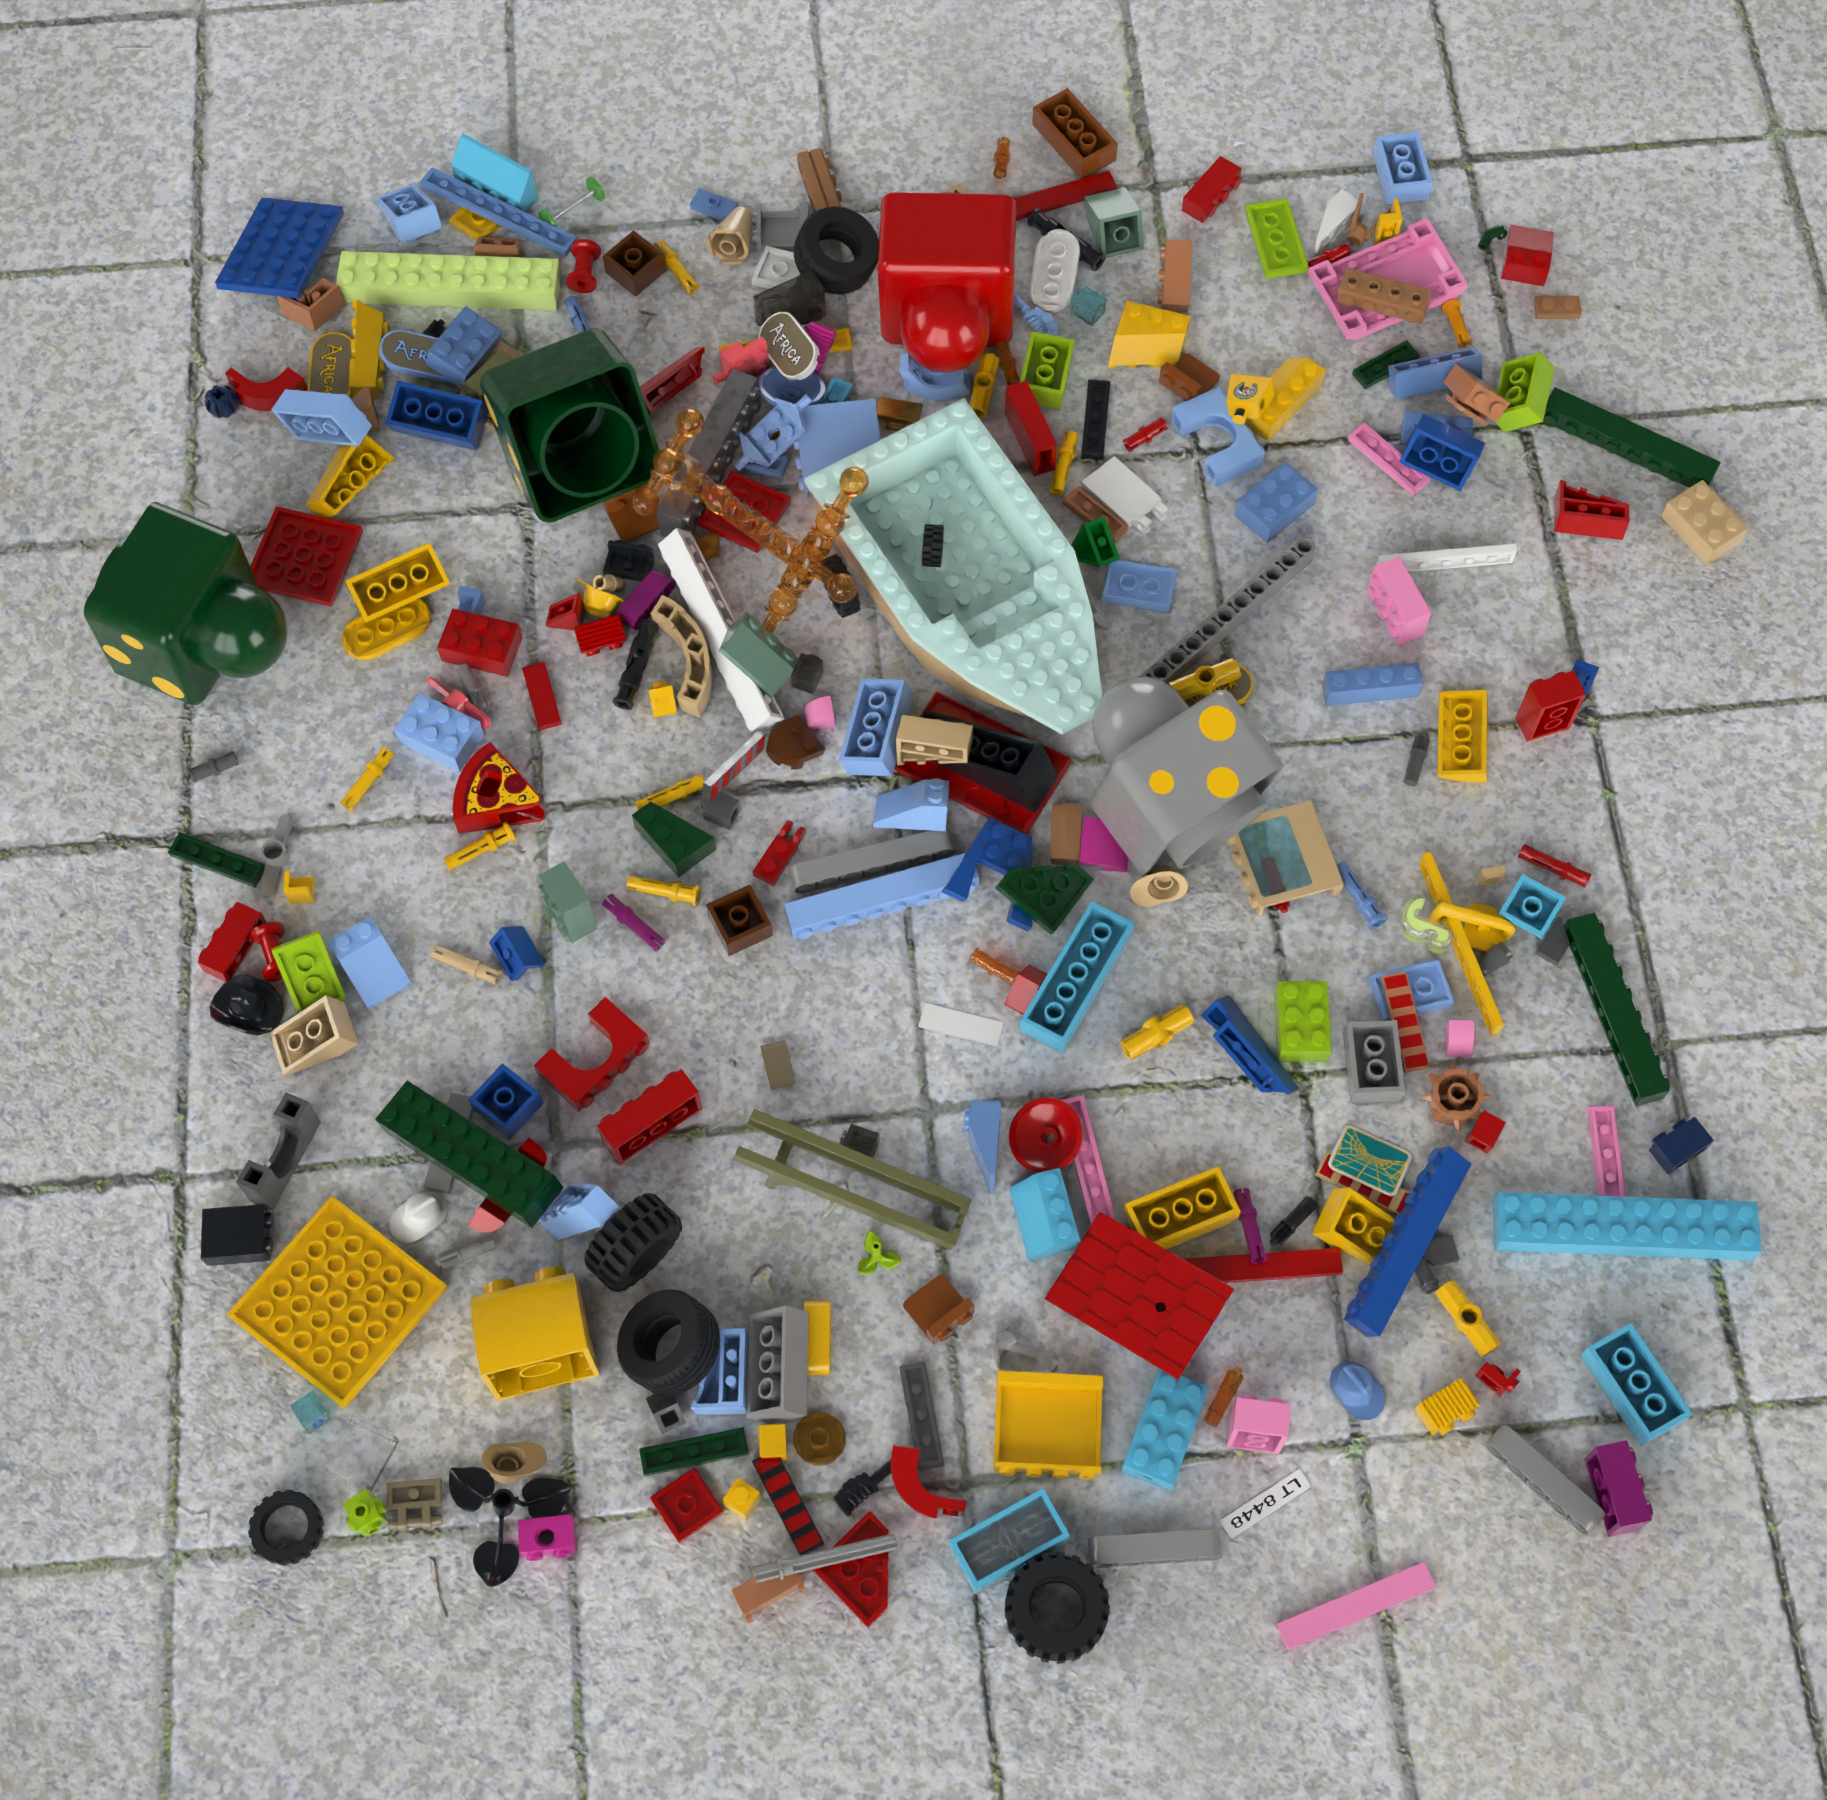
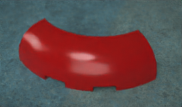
(490, 1216)

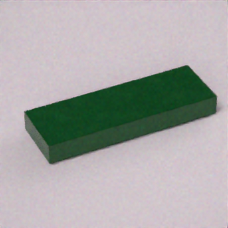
(1377, 368)

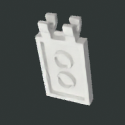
(1125, 495)

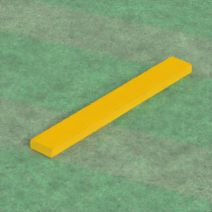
(1462, 947)

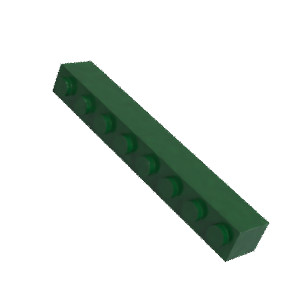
(1628, 440)
(1616, 1010)

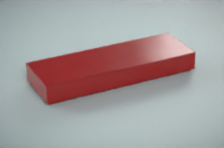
(541, 696)

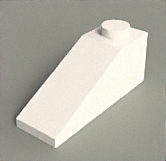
(1336, 218)

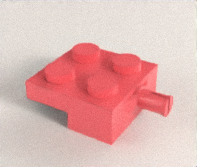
(748, 359)

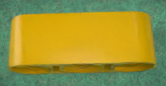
(818, 1336)

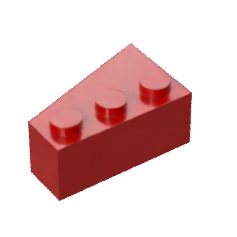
(1588, 514)

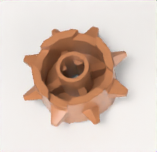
(1468, 1098)

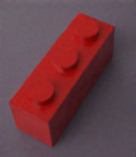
(1212, 189)
(230, 942)

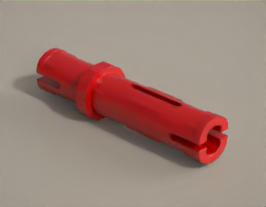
(1554, 865)

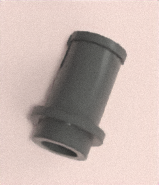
(1426, 1277)

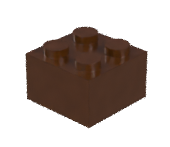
(634, 263)
(739, 920)

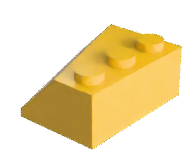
(1148, 336)

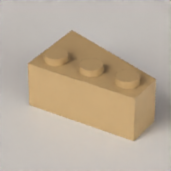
(932, 739)

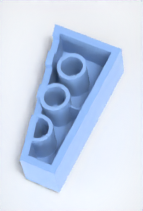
(578, 1210)

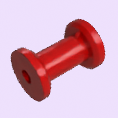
(585, 253)
(269, 936)

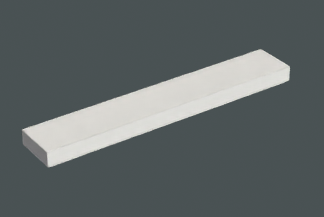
(1455, 557)

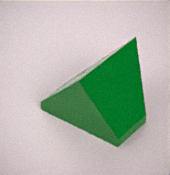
(1095, 544)

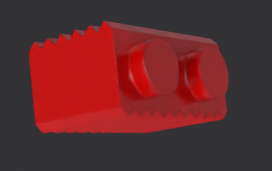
(600, 634)

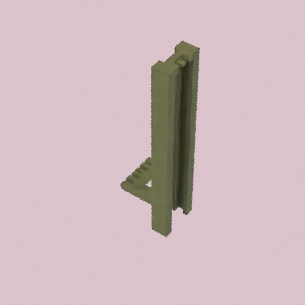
(781, 1175)

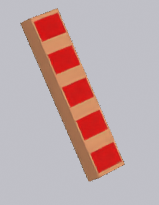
(1402, 1009)

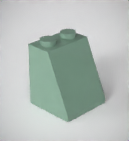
(1115, 222)

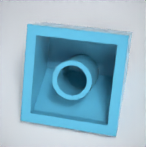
(1532, 906)

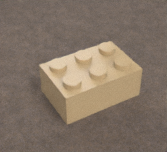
(1704, 522)

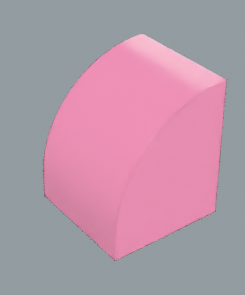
(819, 714)
(1459, 1038)

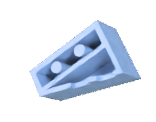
(726, 1384)

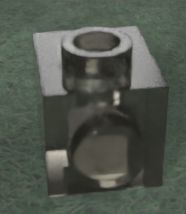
(807, 673)
(860, 1140)

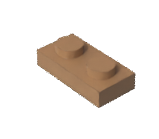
(1557, 307)

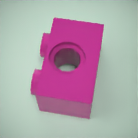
(531, 1531)

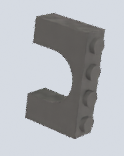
(297, 1128)

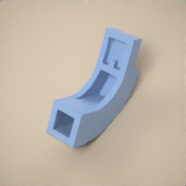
(933, 384)

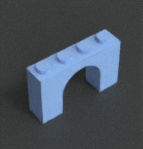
(1212, 410)

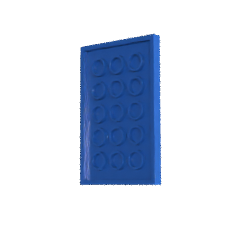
(279, 248)

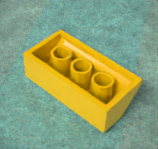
(1293, 386)
(397, 582)

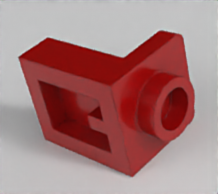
(1494, 1378)

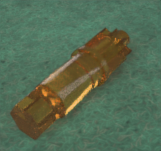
(1224, 1396)

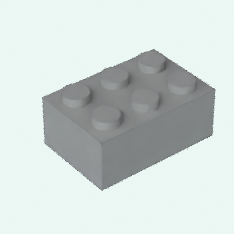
(1373, 1061)

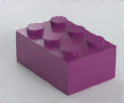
(1618, 1488)

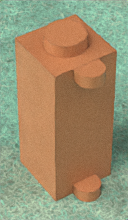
(756, 1596)

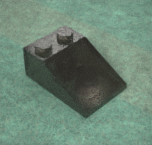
(799, 296)

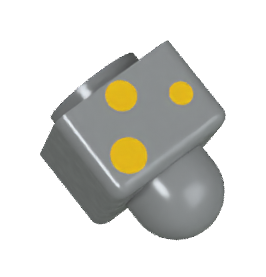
(1177, 772)

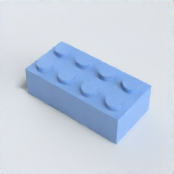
(322, 417)
(874, 725)

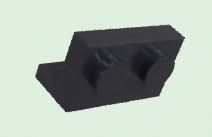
(629, 560)

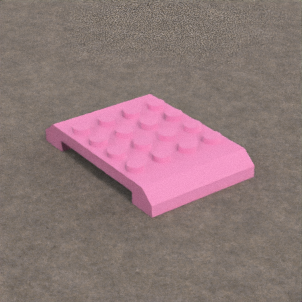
(1410, 258)

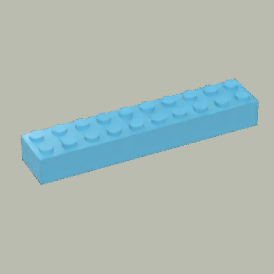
(1626, 1226)

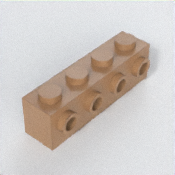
(1384, 296)

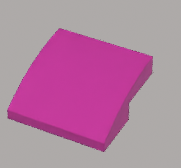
(1100, 847)

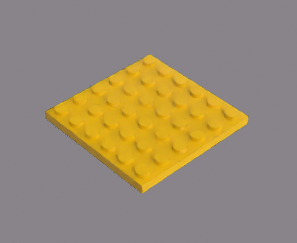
(337, 1302)

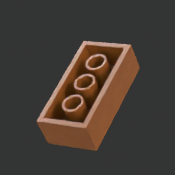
(1074, 133)

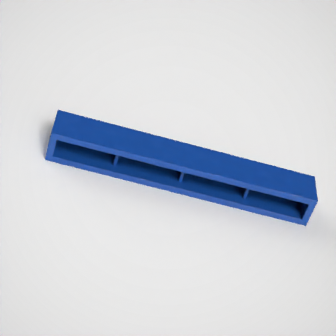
(1407, 1241)

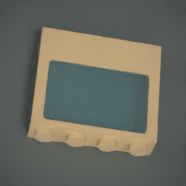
(1284, 857)

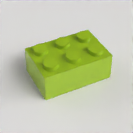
(1047, 367)
(1527, 388)
(1302, 1021)

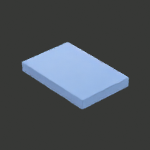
(1139, 585)
(1427, 985)

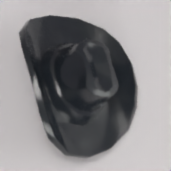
(247, 1005)

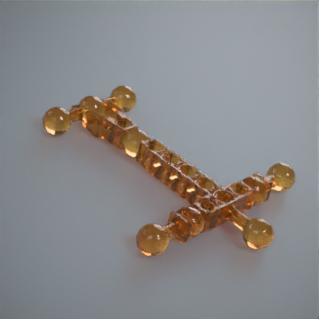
(720, 501)

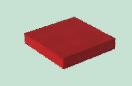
(686, 1505)

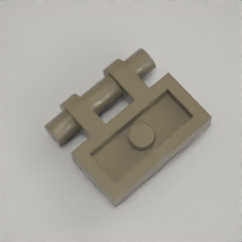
(414, 1495)

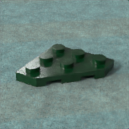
(1045, 891)

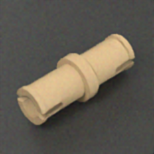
(608, 583)

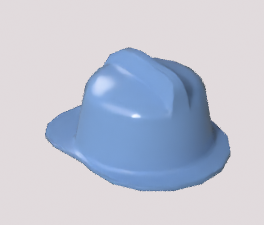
(1357, 1390)

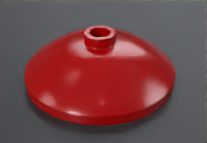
(1031, 1130)

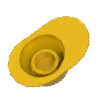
(599, 602)

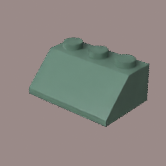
(758, 653)

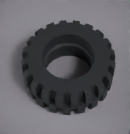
(633, 1242)
(1062, 1570)

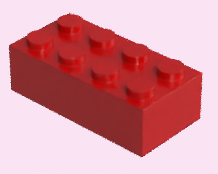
(649, 1116)

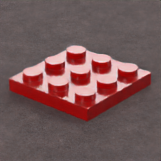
(760, 497)

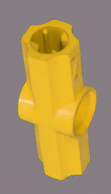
(984, 384)
(1216, 675)
(1157, 1032)
(1478, 1332)

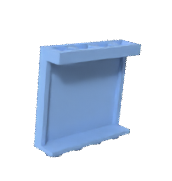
(834, 434)

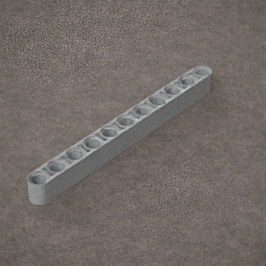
(1231, 612)

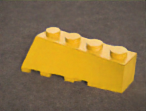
(367, 365)
(347, 475)

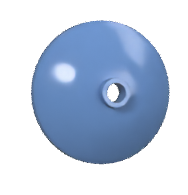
(775, 385)

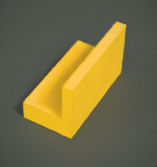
(1388, 224)

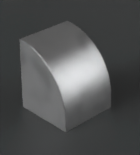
(666, 1412)

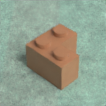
(314, 305)

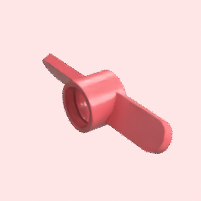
(460, 703)

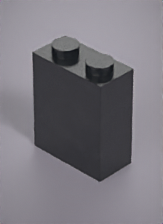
(236, 1235)

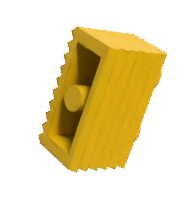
(1447, 1407)

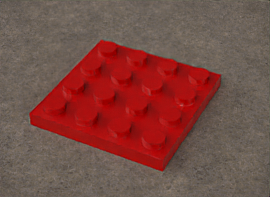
(305, 555)

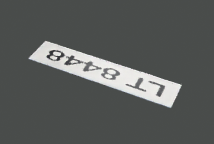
(1265, 1503)

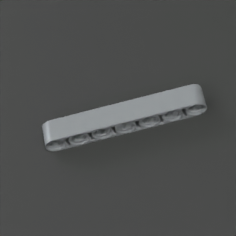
(871, 860)

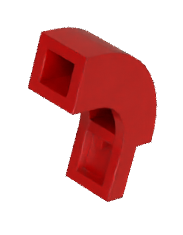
(266, 394)
(907, 1484)

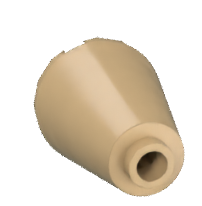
(732, 237)

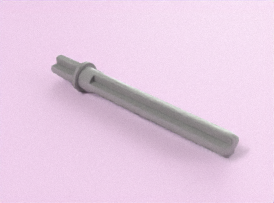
(824, 1558)

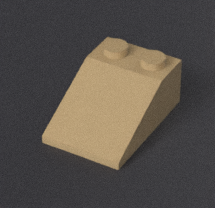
(314, 1035)

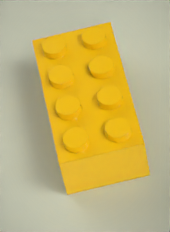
(1183, 1209)

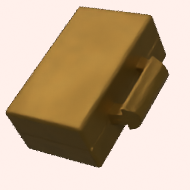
(898, 412)

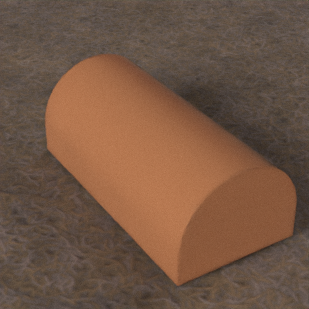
(498, 247)

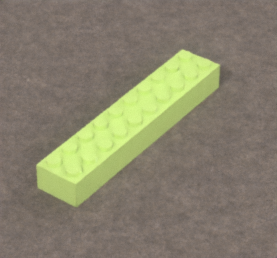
(449, 280)

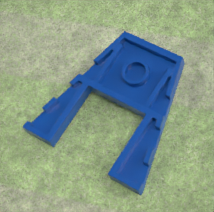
(1000, 850)

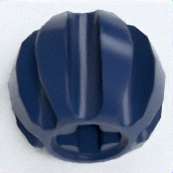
(221, 401)

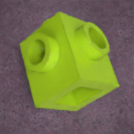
(365, 1513)

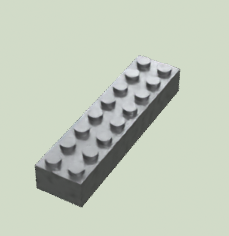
(713, 448)

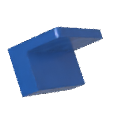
(515, 951)

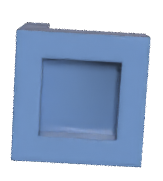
(471, 600)

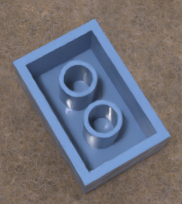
(463, 346)
(1276, 502)

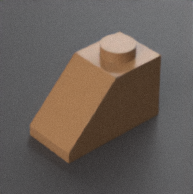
(364, 402)

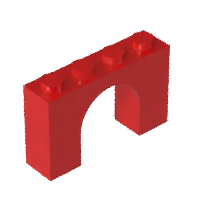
(582, 1086)

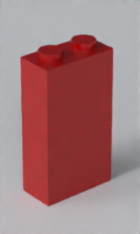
(1030, 428)

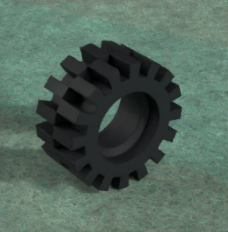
(932, 545)

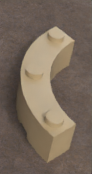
(699, 674)

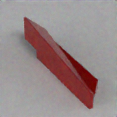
(672, 379)

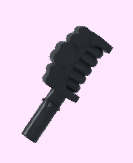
(859, 1488)

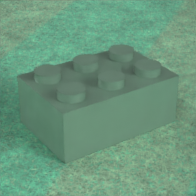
(566, 902)

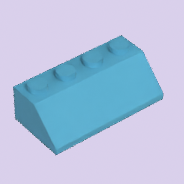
(493, 173)

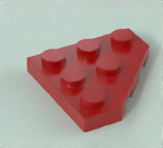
(862, 1581)

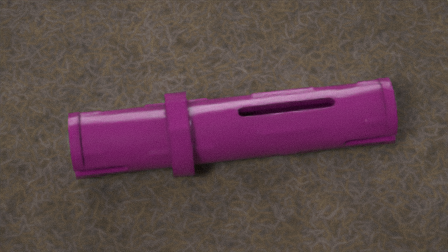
(631, 920)
(1250, 1227)

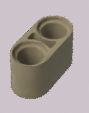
(778, 1065)

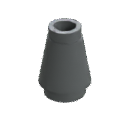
(1495, 958)

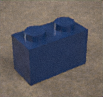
(1681, 1144)

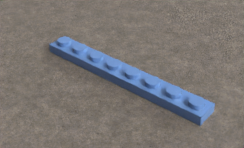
(498, 211)

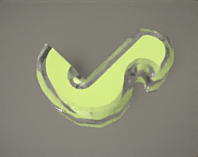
(1421, 930)

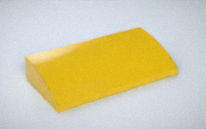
(1463, 735)

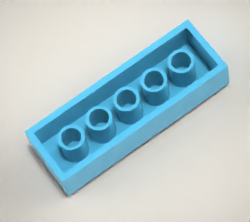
(1077, 977)

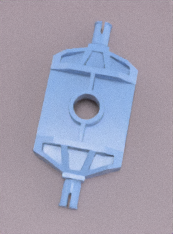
(758, 442)

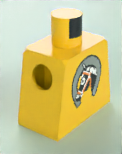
(1248, 396)

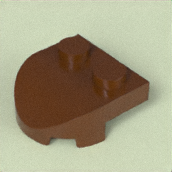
(793, 743)

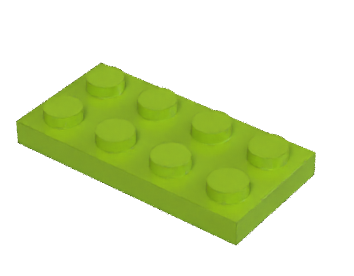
(1276, 238)

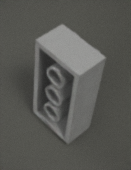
(777, 1365)

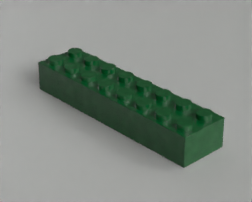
(469, 1154)

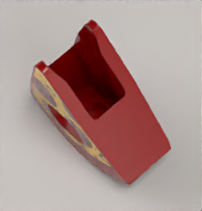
(492, 794)

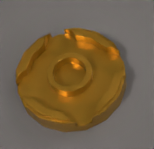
(819, 1438)

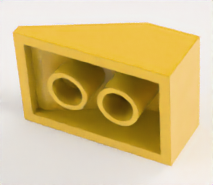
(1353, 1224)

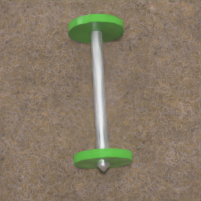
(594, 189)

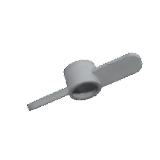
(273, 866)

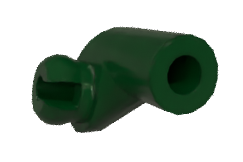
(1496, 231)

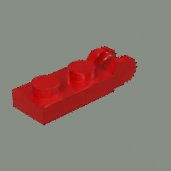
(778, 854)

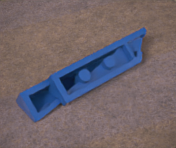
(1247, 1047)

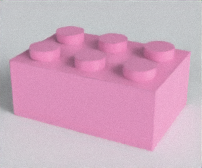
(1398, 601)
(1258, 1424)

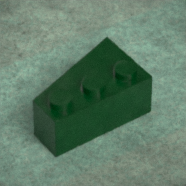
(673, 838)

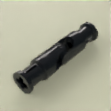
(1046, 225)
(632, 676)

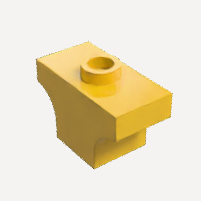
(662, 699)

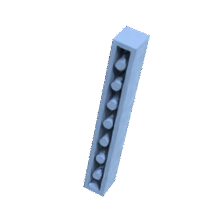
(872, 898)

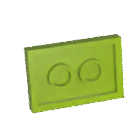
(307, 970)

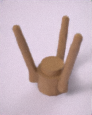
(1357, 230)

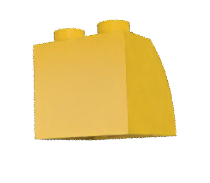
(532, 1333)

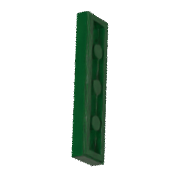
(217, 860)
(693, 1451)

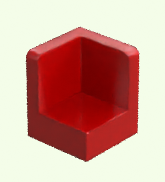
(1485, 1132)

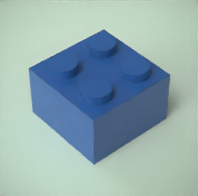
(506, 1101)

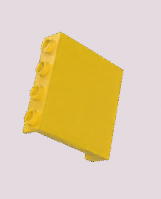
(1048, 1424)

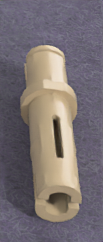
(475, 968)

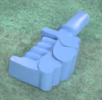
(1037, 318)

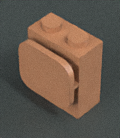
(1474, 396)

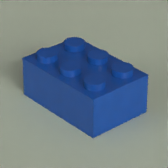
(1442, 452)

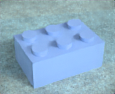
(1402, 167)
(439, 732)

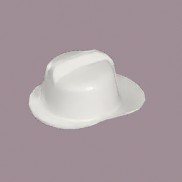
(417, 1217)

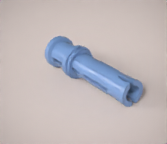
(1365, 903)

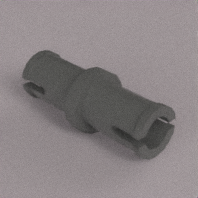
(213, 766)

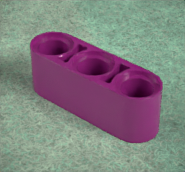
(644, 598)

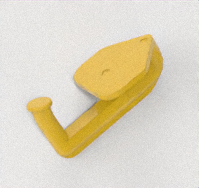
(1481, 923)

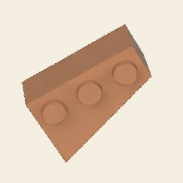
(1175, 275)

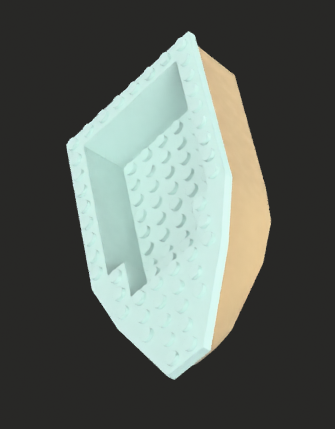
(1008, 603)

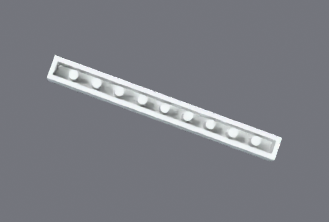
(714, 619)

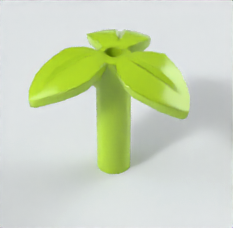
(873, 1246)

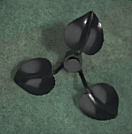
(473, 1485)

